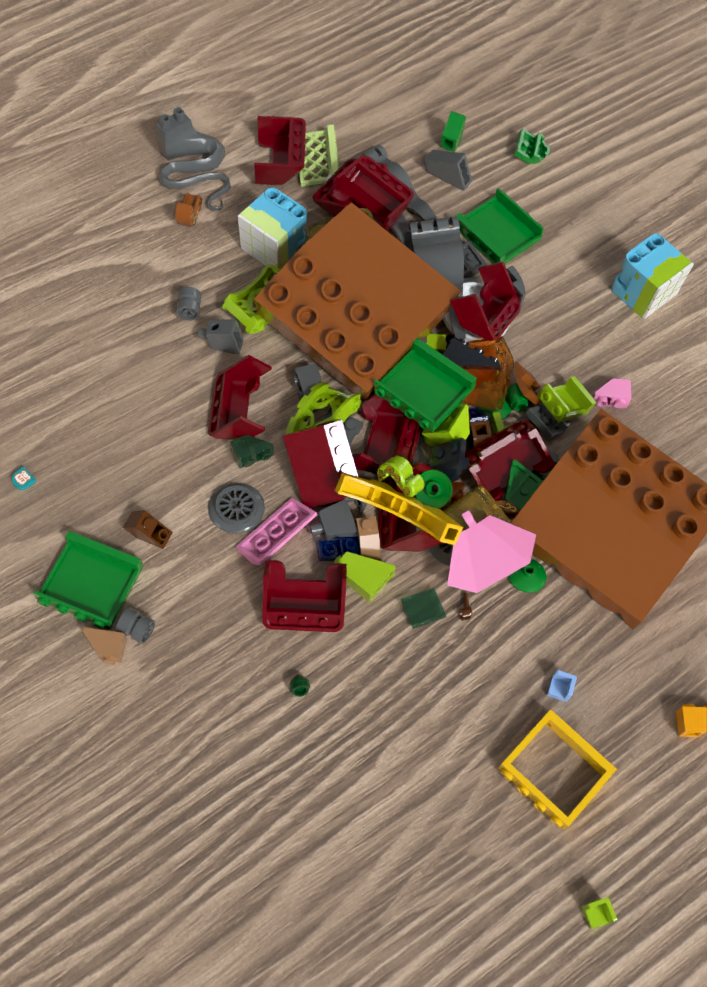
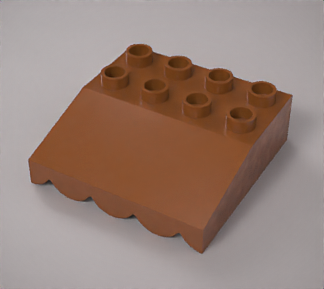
(355, 300)
(617, 517)

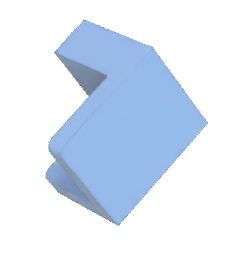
(561, 686)

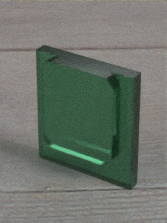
(423, 608)

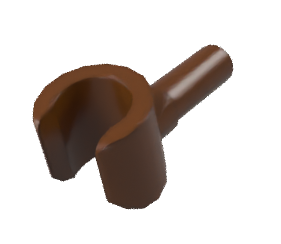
(466, 612)

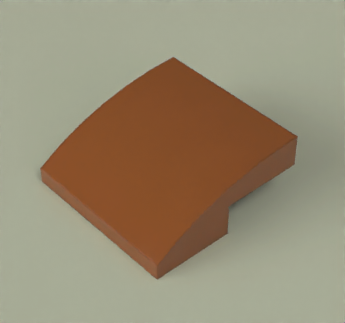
(527, 383)

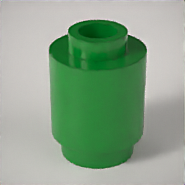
(517, 398)

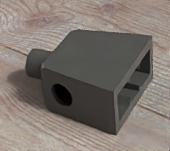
(223, 335)
(335, 522)

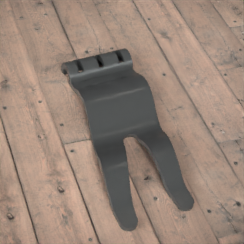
(417, 205)
(444, 253)

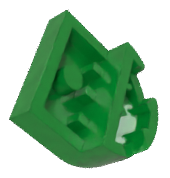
(531, 147)

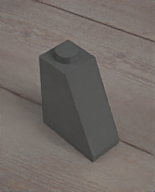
(449, 167)

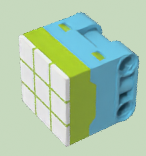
(651, 275)

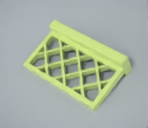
(329, 155)

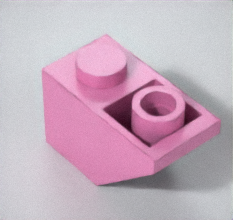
(614, 394)

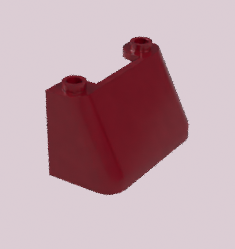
(493, 458)

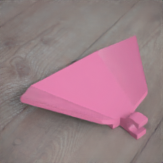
(488, 553)

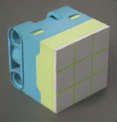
(272, 228)

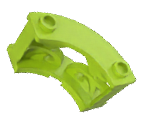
(241, 302)
(321, 396)

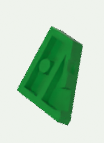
(521, 485)

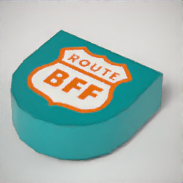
(23, 479)

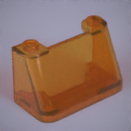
(491, 384)

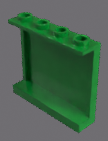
(500, 228)
(425, 386)
(90, 581)

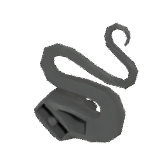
(180, 139)

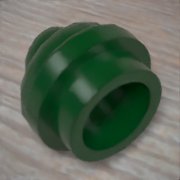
(299, 685)

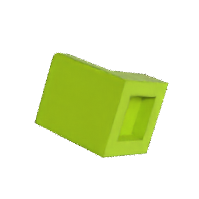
(599, 913)

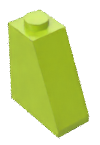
(366, 574)

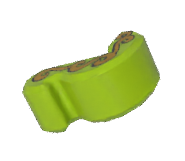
(402, 474)

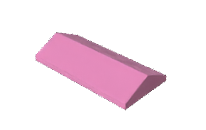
(275, 531)

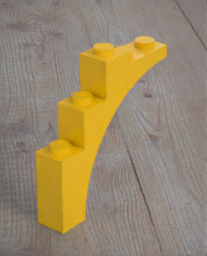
(408, 508)

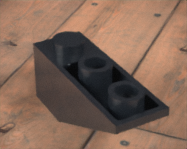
(470, 358)

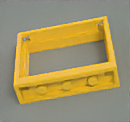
(581, 747)

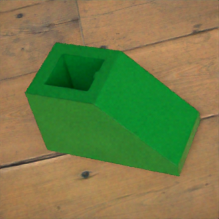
(453, 131)

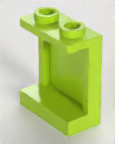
(567, 400)

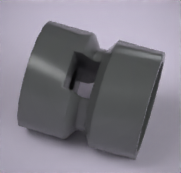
(188, 303)
(133, 624)

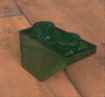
(250, 450)

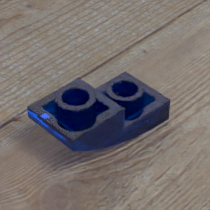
(330, 549)

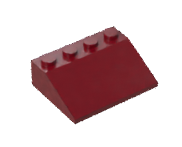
(318, 460)

